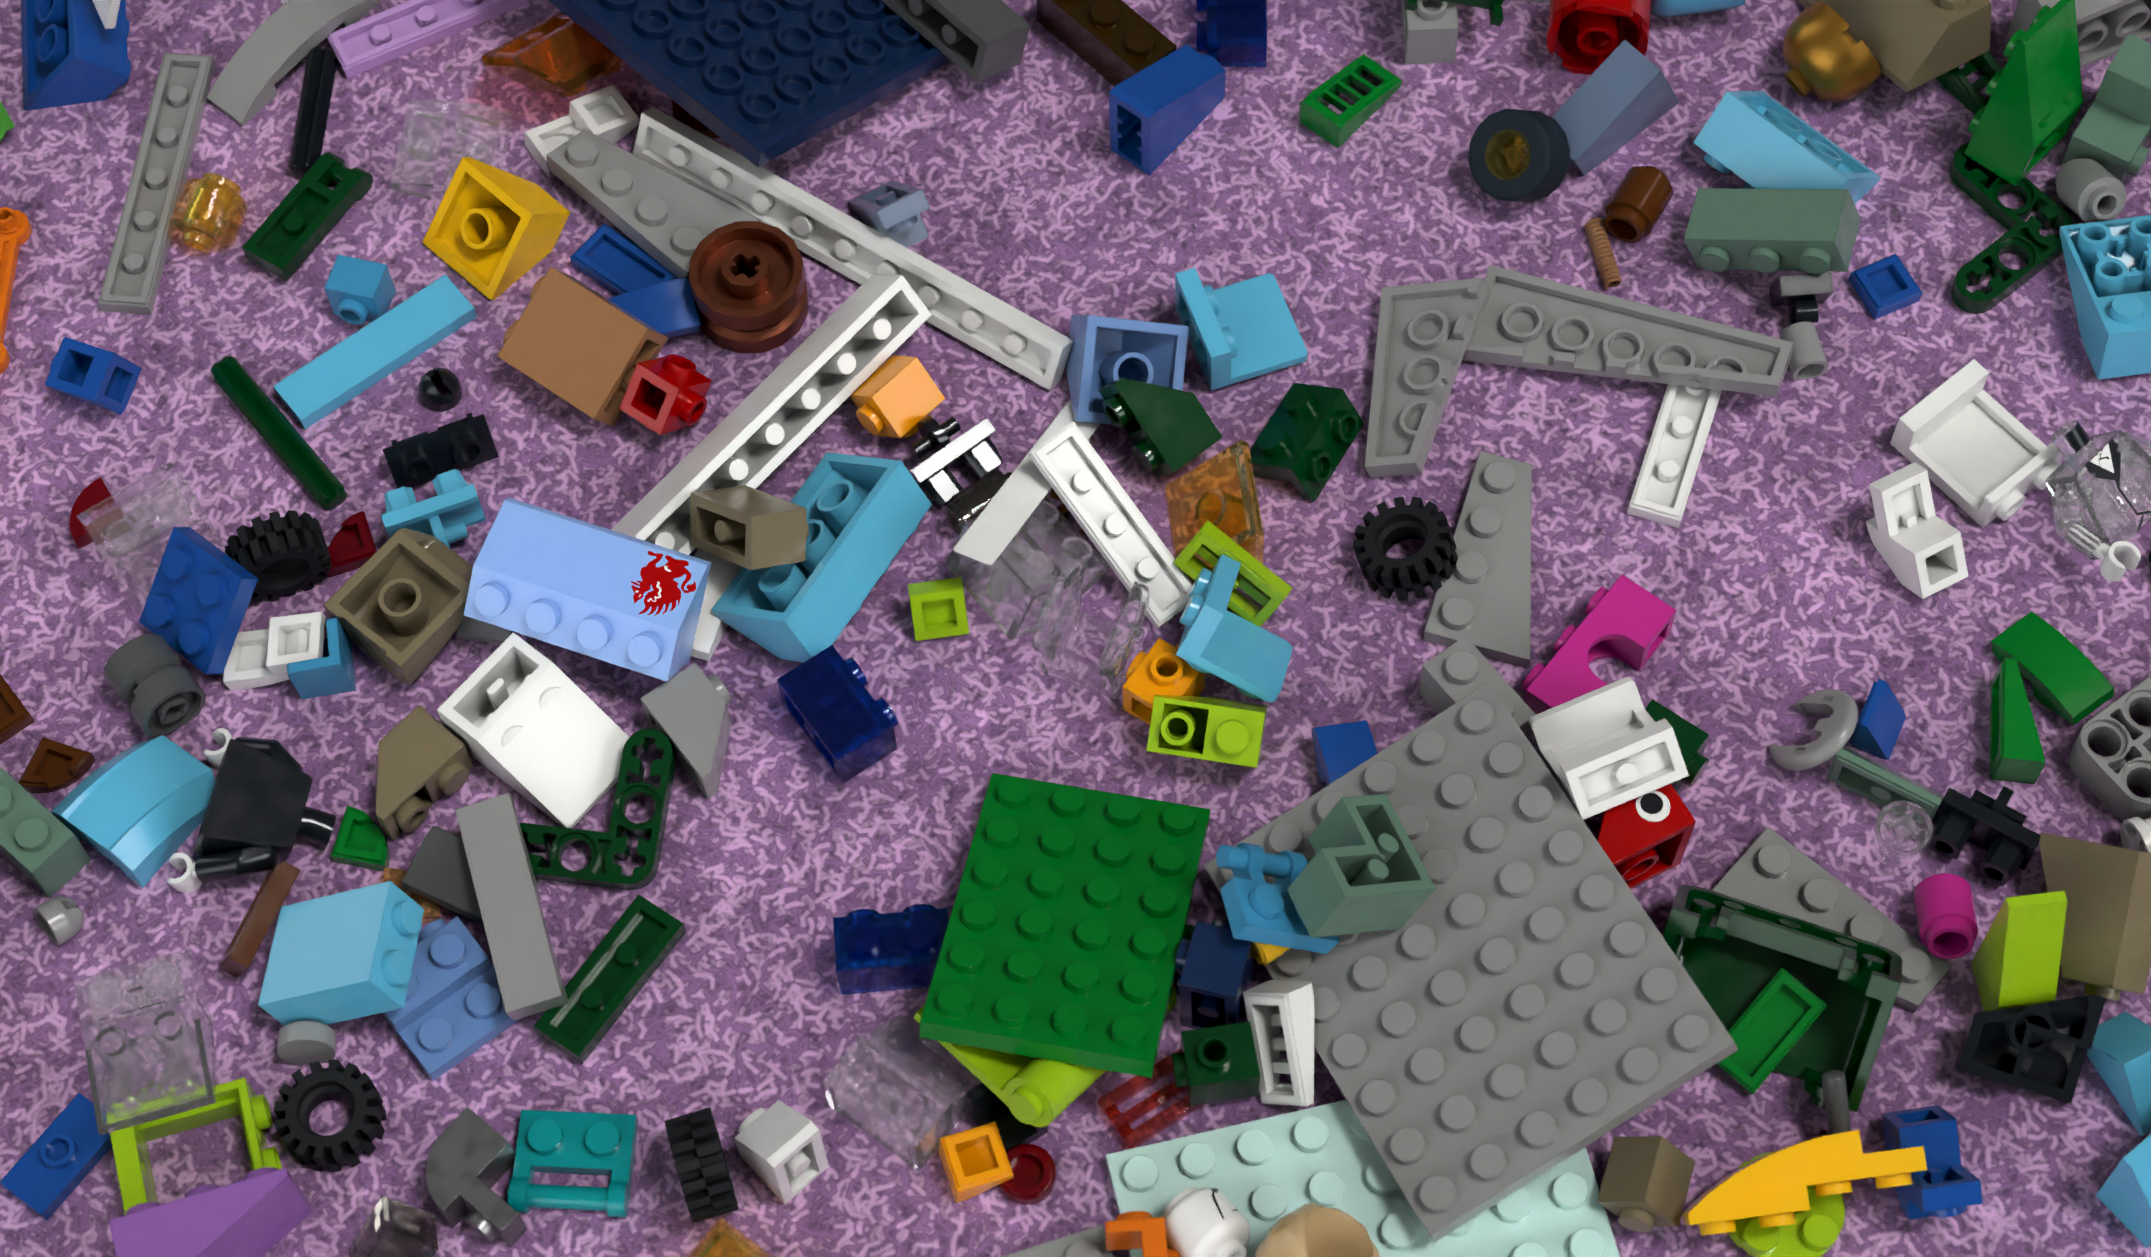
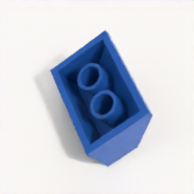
(70, 53)

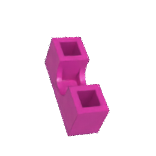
(1619, 625)

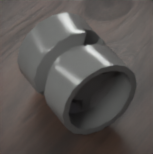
(154, 685)

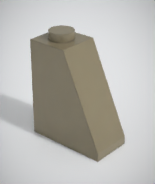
(2105, 913)

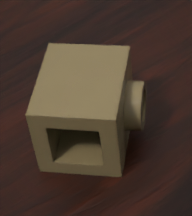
(1646, 1182)

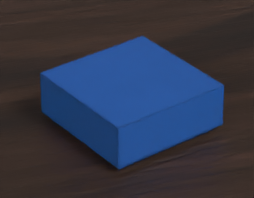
(1885, 286)

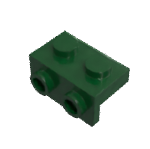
(1306, 438)

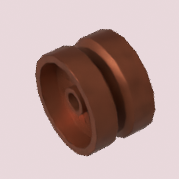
(749, 286)

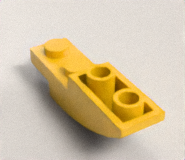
(1778, 1182)

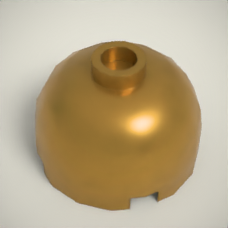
(1826, 57)

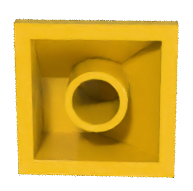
(494, 226)

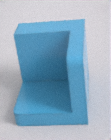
(328, 674)

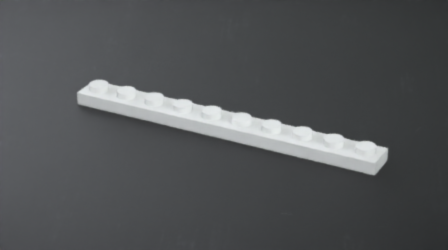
(855, 247)

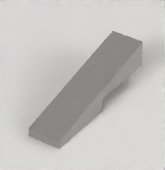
(510, 907)

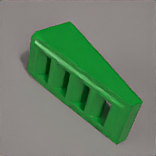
(1338, 128)
(2014, 739)

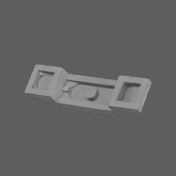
(275, 49)

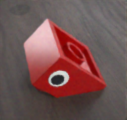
(1646, 834)

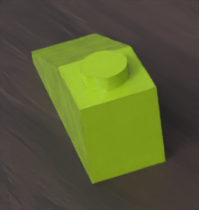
(2022, 952)

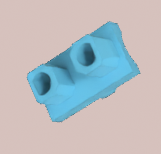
(440, 516)

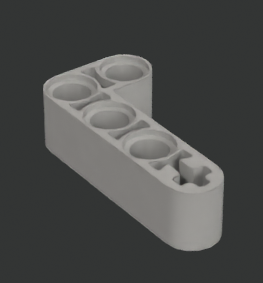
(2128, 753)

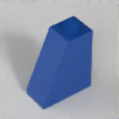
(1163, 106)

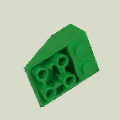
(2031, 96)

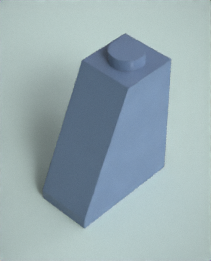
(1613, 106)

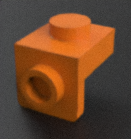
(1138, 1231)

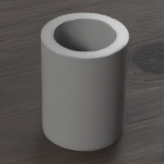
(1808, 354)

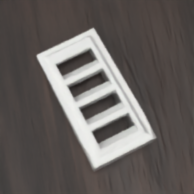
(1292, 1007)

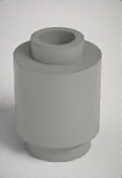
(2090, 190)

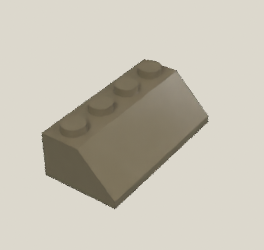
(1917, 37)

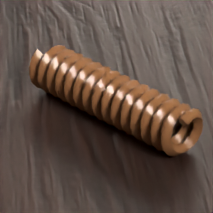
(1602, 253)

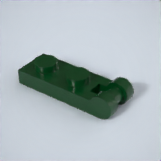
(306, 215)

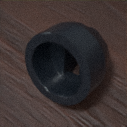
(430, 394)

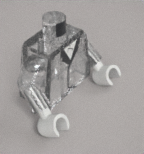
(2101, 494)

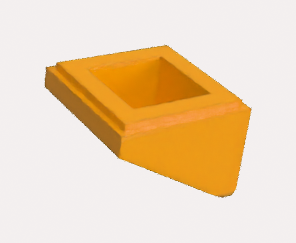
(974, 1161)

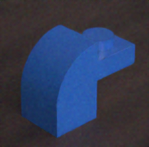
(1946, 1184)

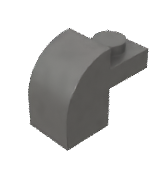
(463, 1170)

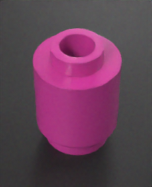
(1946, 915)

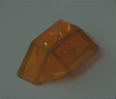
(553, 57)

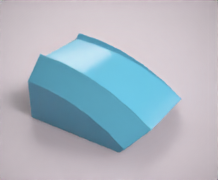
(140, 806)

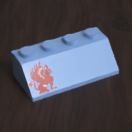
(588, 589)

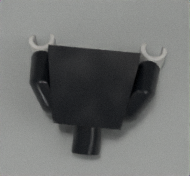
(251, 813)

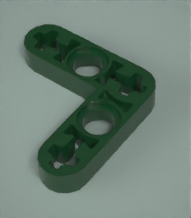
(2022, 236)
(610, 847)

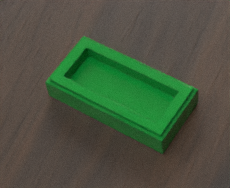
(1770, 1029)

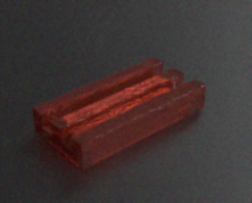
(1156, 1124)

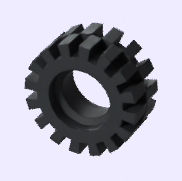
(1399, 524)
(281, 553)
(312, 1089)
(701, 1165)

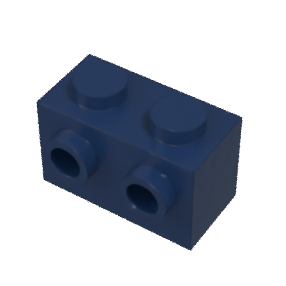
(1213, 976)

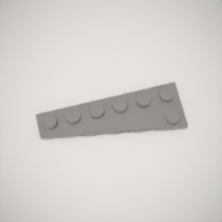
(1591, 333)

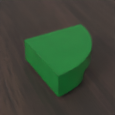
(360, 842)

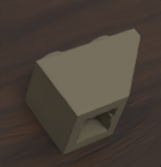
(414, 769)

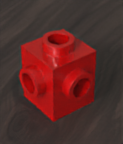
(666, 394)

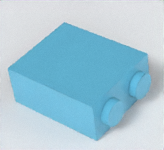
(342, 956)

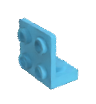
(1238, 328)

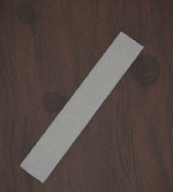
(156, 184)

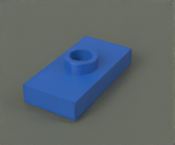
(58, 1159)

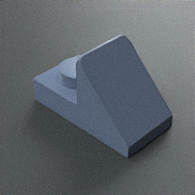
(893, 211)

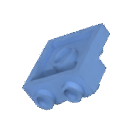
(450, 999)

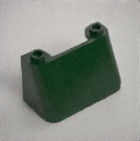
(1740, 946)

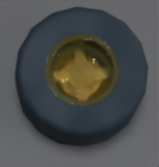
(1499, 155)

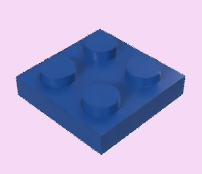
(198, 600)

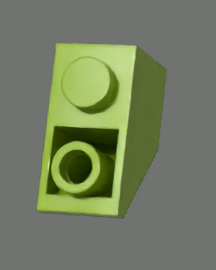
(1207, 729)

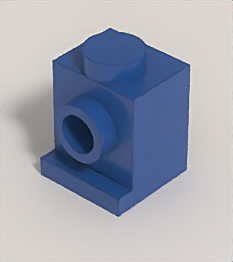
(93, 375)

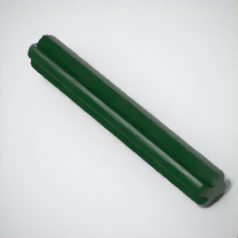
(279, 433)

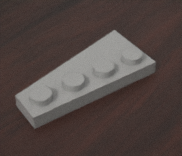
(641, 199)
(1415, 366)
(1492, 575)
(1793, 884)

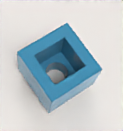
(359, 289)

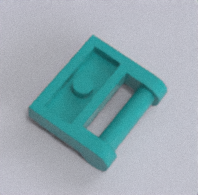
(574, 1146)

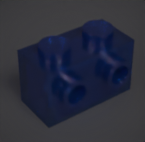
(839, 713)
(888, 948)

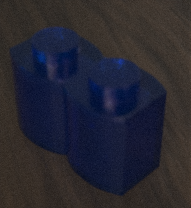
(1233, 32)

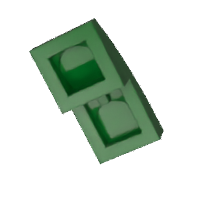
(2056, 667)

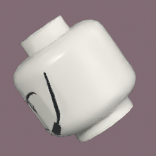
(1205, 1225)

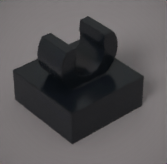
(1802, 294)

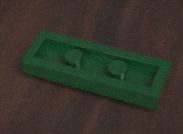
(610, 978)

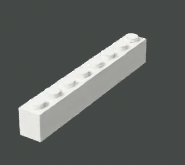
(783, 407)

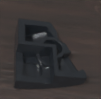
(2033, 1044)

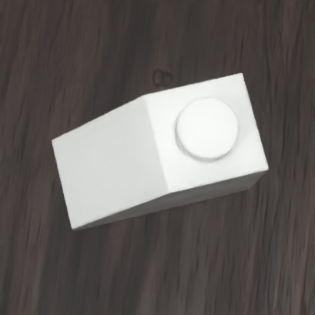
(782, 1149)

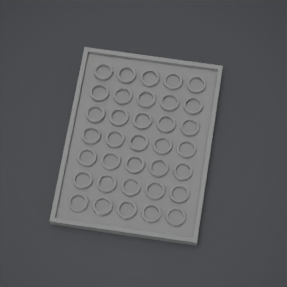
(1516, 998)

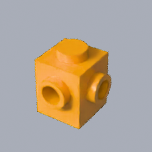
(896, 397)
(1158, 674)

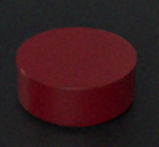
(1033, 1174)

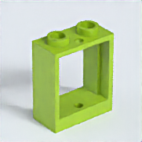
(232, 1100)

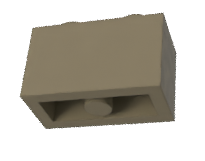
(748, 527)

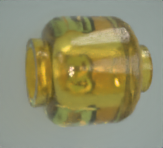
(209, 212)

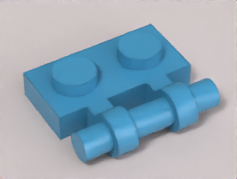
(1261, 909)

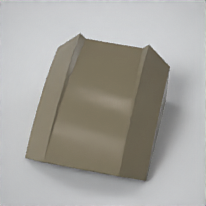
(404, 602)

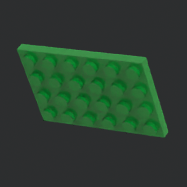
(1067, 925)

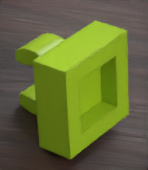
(938, 609)

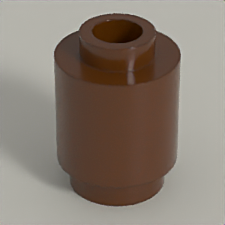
(1637, 203)

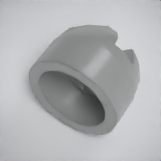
(59, 919)

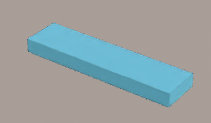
(375, 351)

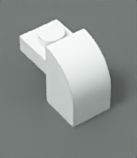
(1909, 536)

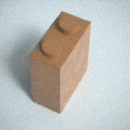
(579, 345)

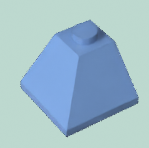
(1118, 349)

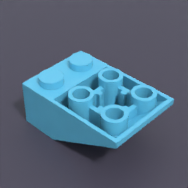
(2112, 292)

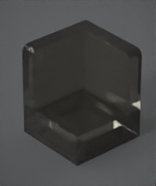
(396, 1232)

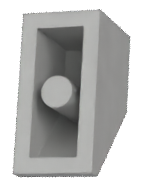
(695, 720)

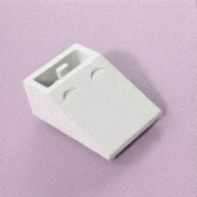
(537, 731)

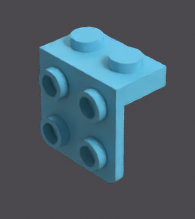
(1227, 643)

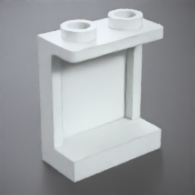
(1974, 447)
(1607, 748)

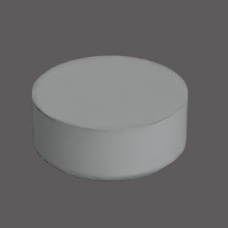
(306, 1043)

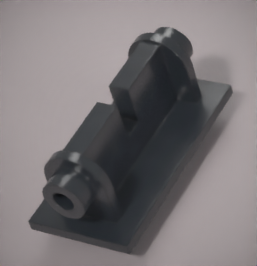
(448, 448)

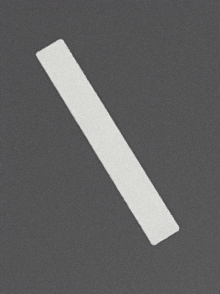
(1014, 500)

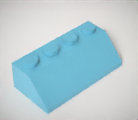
(857, 524)

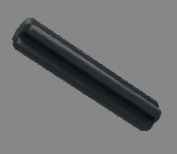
(312, 111)

